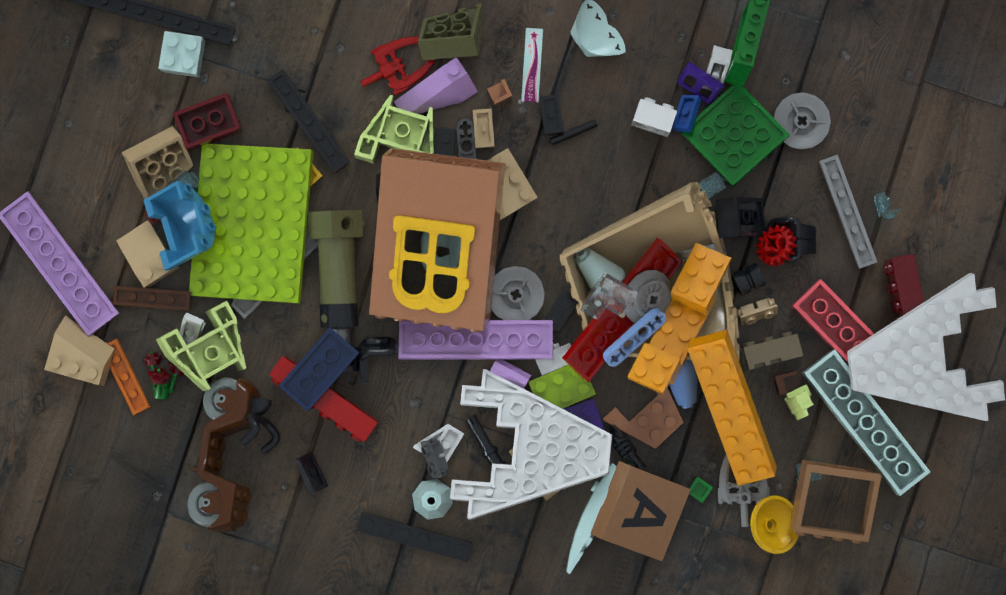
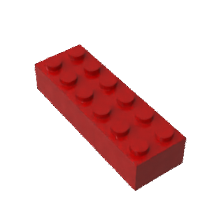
(333, 406)

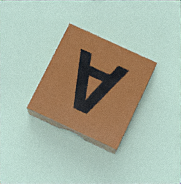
(640, 511)

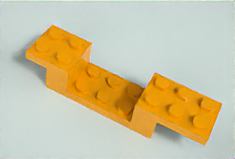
(685, 316)

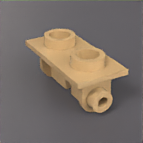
(750, 315)

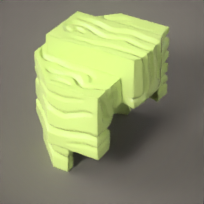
(799, 401)

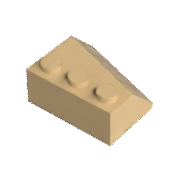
(157, 161)
(516, 188)
(78, 354)

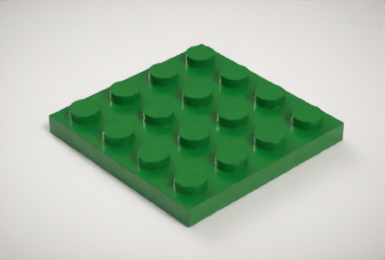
(735, 134)

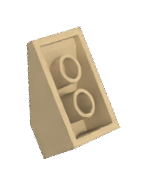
(142, 252)

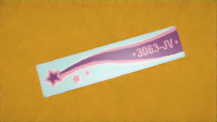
(532, 65)

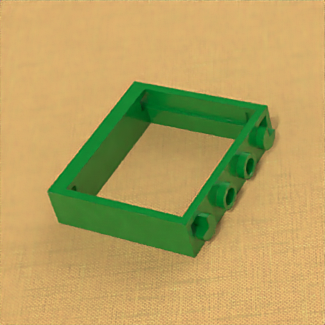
(747, 42)

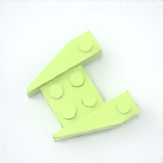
(397, 130)
(209, 352)

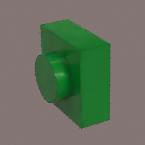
(700, 489)

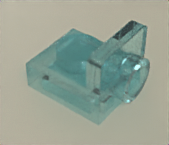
(882, 204)

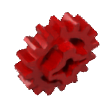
(776, 245)

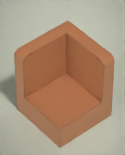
(500, 93)

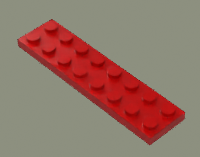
(587, 351)

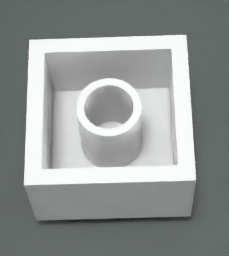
(654, 117)

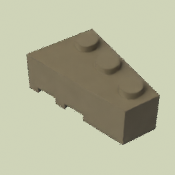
(771, 351)

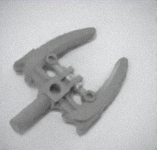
(743, 495)

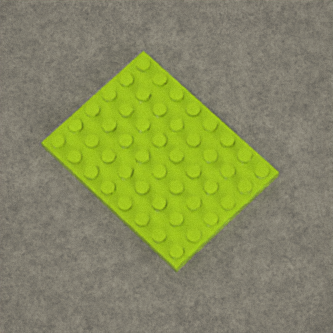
(260, 222)

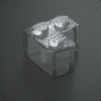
(609, 294)

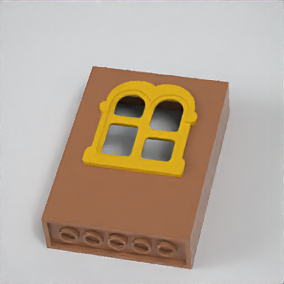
(438, 198)

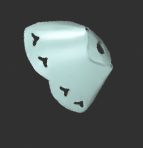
(593, 34)

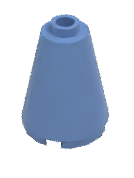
(686, 386)

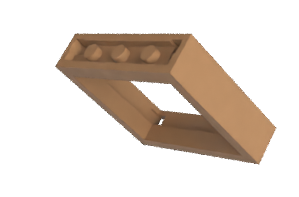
(836, 470)

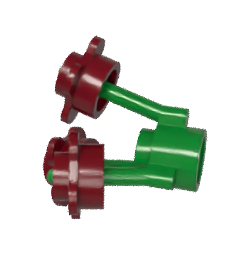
(160, 376)

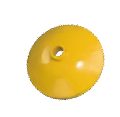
(778, 535)

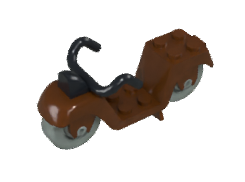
(233, 408)

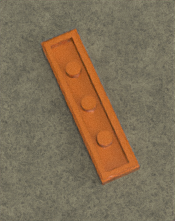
(127, 380)

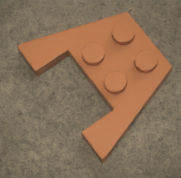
(652, 423)

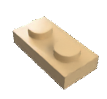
(483, 128)

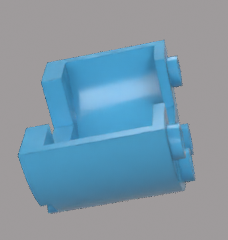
(184, 220)

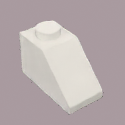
(718, 64)

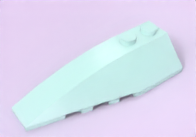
(582, 535)

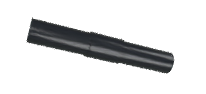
(573, 132)

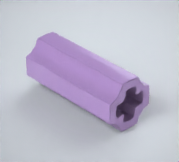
(510, 373)

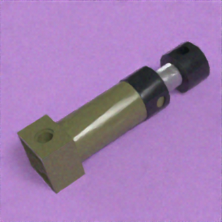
(337, 269)

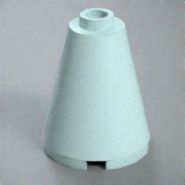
(594, 265)

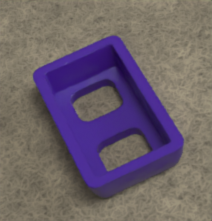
(702, 79)

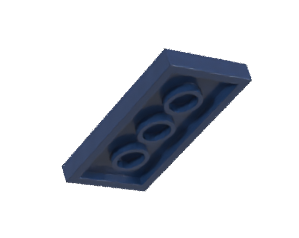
(318, 369)

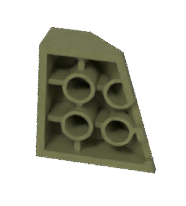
(452, 34)

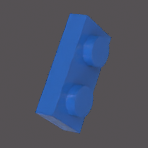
(686, 113)

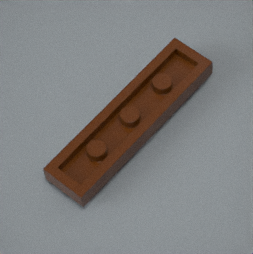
(152, 298)

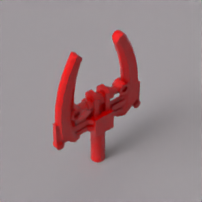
(388, 69)

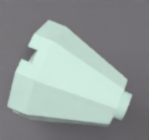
(437, 490)

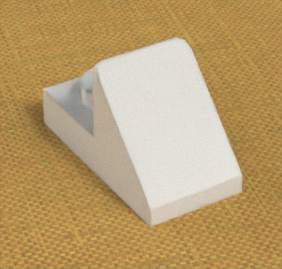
(191, 328)

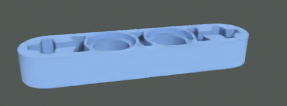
(636, 339)

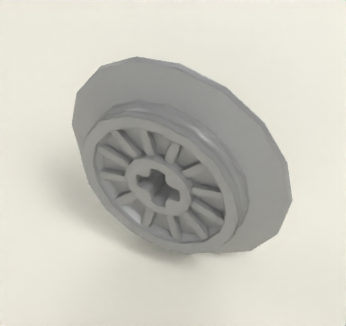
(816, 122)
(529, 287)
(653, 292)

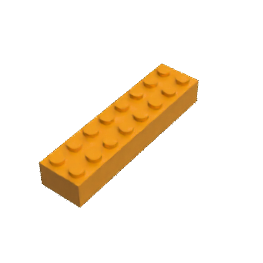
(732, 407)

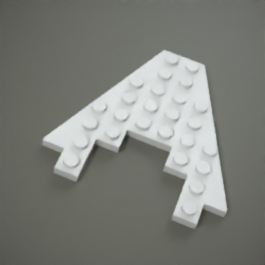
(909, 357)
(548, 450)

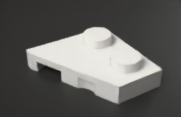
(449, 439)

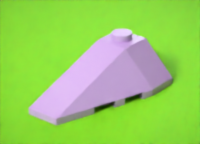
(442, 88)

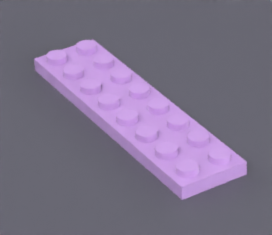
(58, 263)
(496, 342)

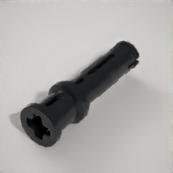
(489, 451)

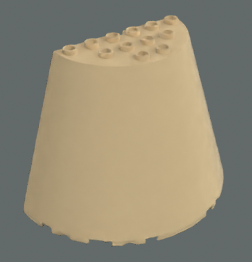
(679, 222)

